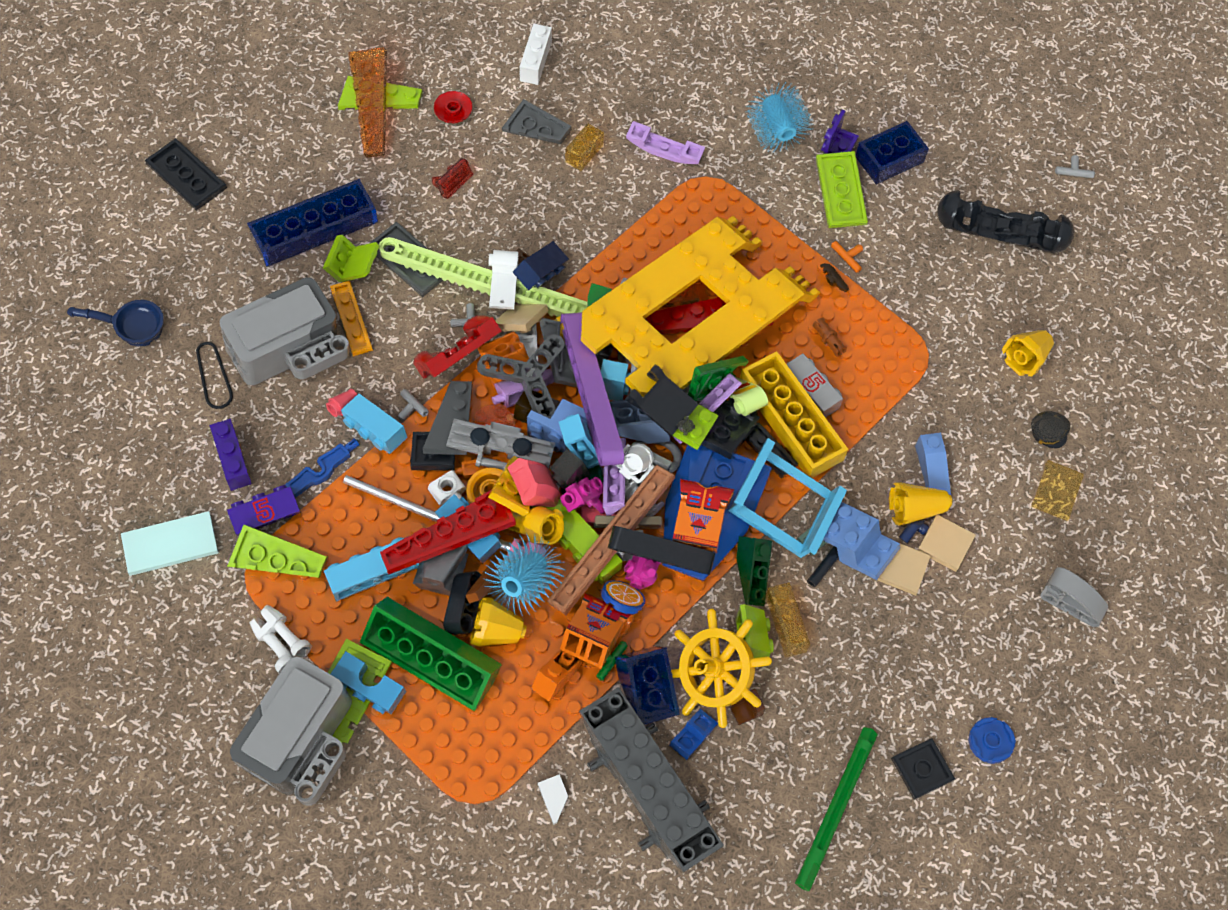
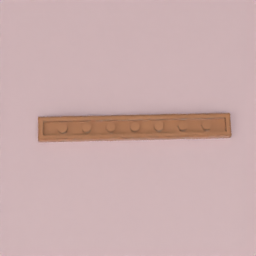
(599, 554)

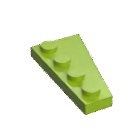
(270, 553)

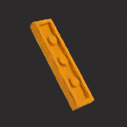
(351, 318)

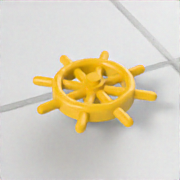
(717, 667)

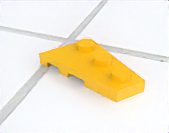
(506, 492)

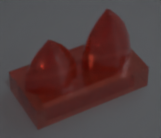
(453, 179)

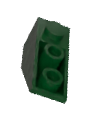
(753, 567)

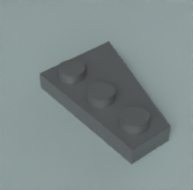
(536, 123)

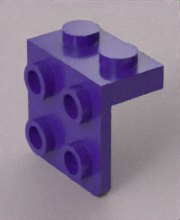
(838, 139)

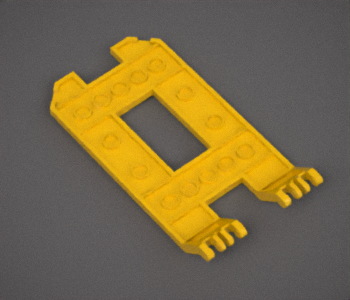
(704, 256)

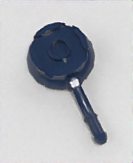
(134, 322)

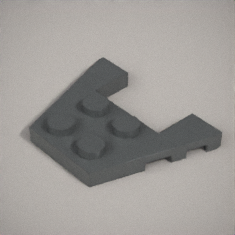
(561, 366)

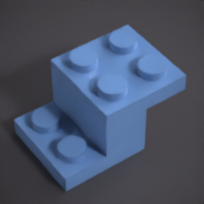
(549, 429)
(860, 541)

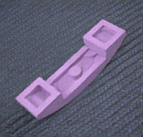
(664, 147)

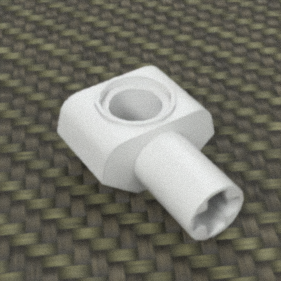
(449, 479)

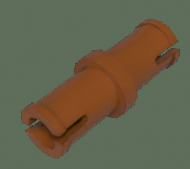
(829, 337)

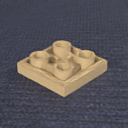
(522, 317)

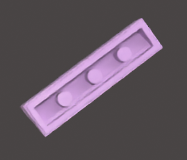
(719, 394)
(613, 487)

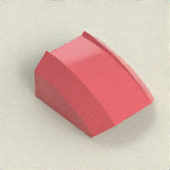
(534, 483)

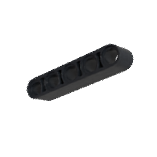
(661, 550)

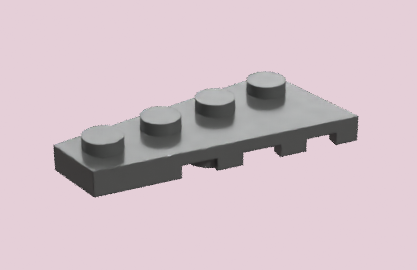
(454, 405)

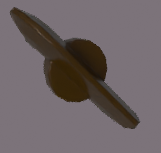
(833, 277)

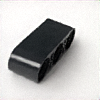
(460, 613)

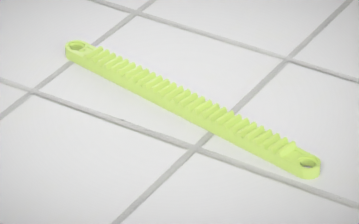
(474, 276)

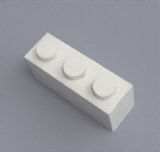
(535, 54)

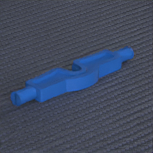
(327, 463)

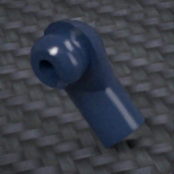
(912, 528)

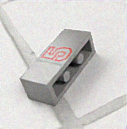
(816, 385)

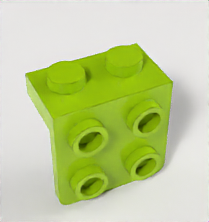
(349, 261)

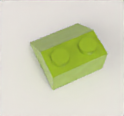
(757, 637)

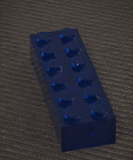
(312, 222)

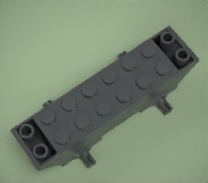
(650, 781)

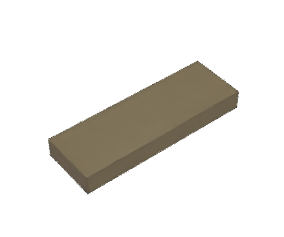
(647, 522)

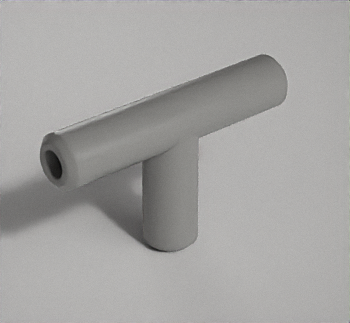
(1074, 170)
(460, 322)
(412, 404)

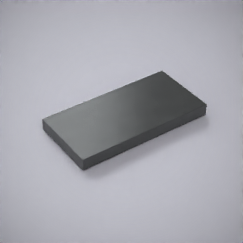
(419, 282)

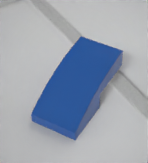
(693, 734)

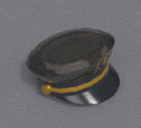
(1050, 429)

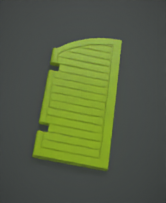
(377, 666)

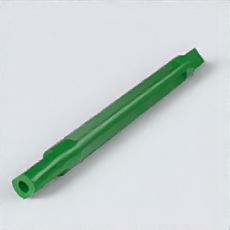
(836, 809)

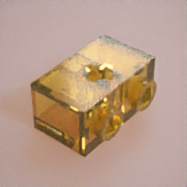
(584, 147)

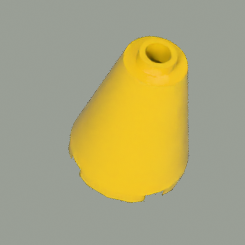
(917, 502)

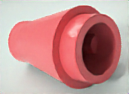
(339, 401)

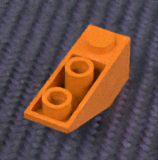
(555, 674)

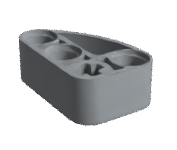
(1074, 595)

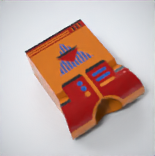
(701, 515)
(594, 630)

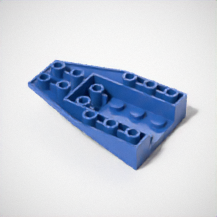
(714, 470)

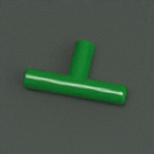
(610, 662)

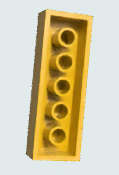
(795, 416)

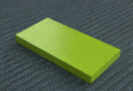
(841, 189)

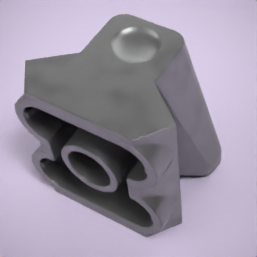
(438, 572)

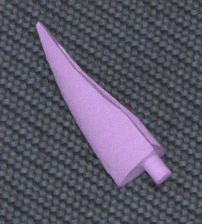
(510, 392)

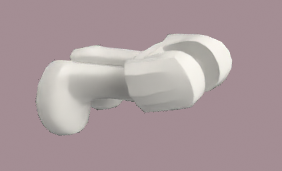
(267, 631)

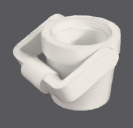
(636, 460)

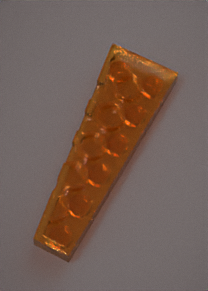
(369, 78)

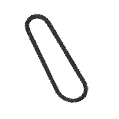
(203, 379)

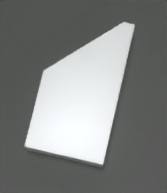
(554, 796)

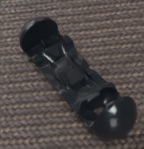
(1014, 227)

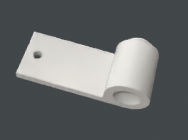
(503, 280)

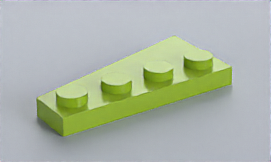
(396, 96)

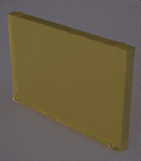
(1057, 490)

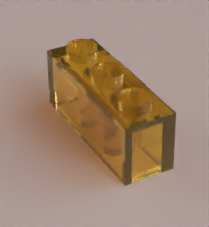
(787, 619)

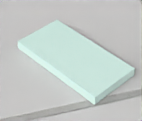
(169, 543)

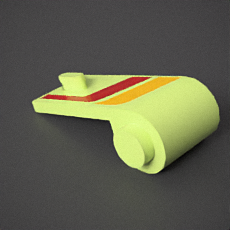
(748, 398)

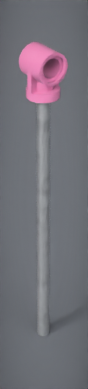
(422, 510)

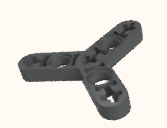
(520, 370)

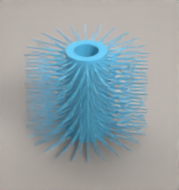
(779, 117)
(523, 573)

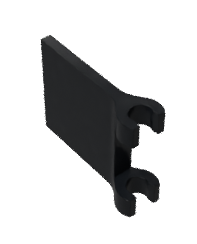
(664, 402)

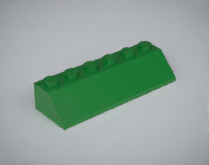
(430, 653)

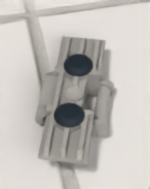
(498, 437)

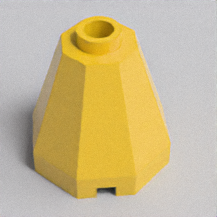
(1028, 351)
(496, 625)

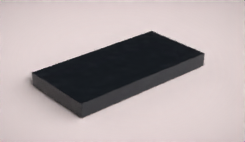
(185, 174)

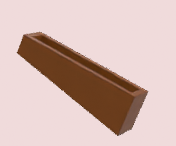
(478, 590)

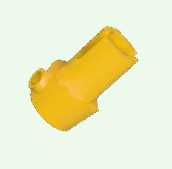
(540, 523)

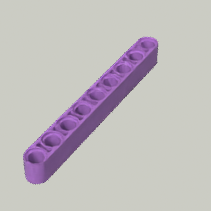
(592, 393)

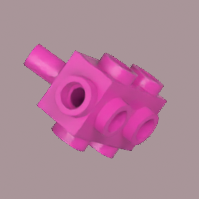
(583, 493)
(641, 572)

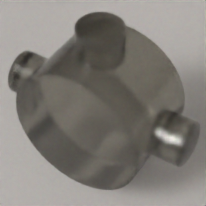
(686, 425)

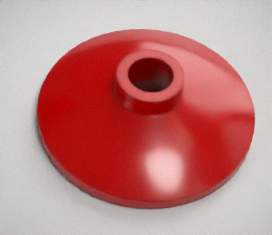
(453, 101)

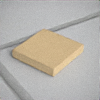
(946, 543)
(906, 569)

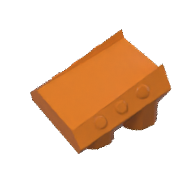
(505, 346)

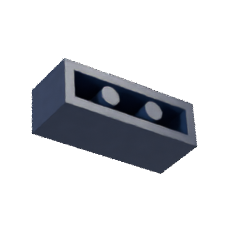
(541, 266)

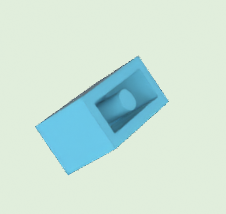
(614, 378)

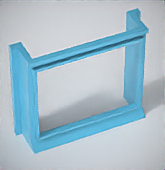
(822, 521)

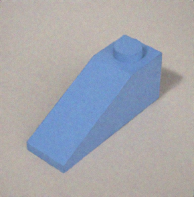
(933, 461)

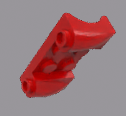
(479, 331)

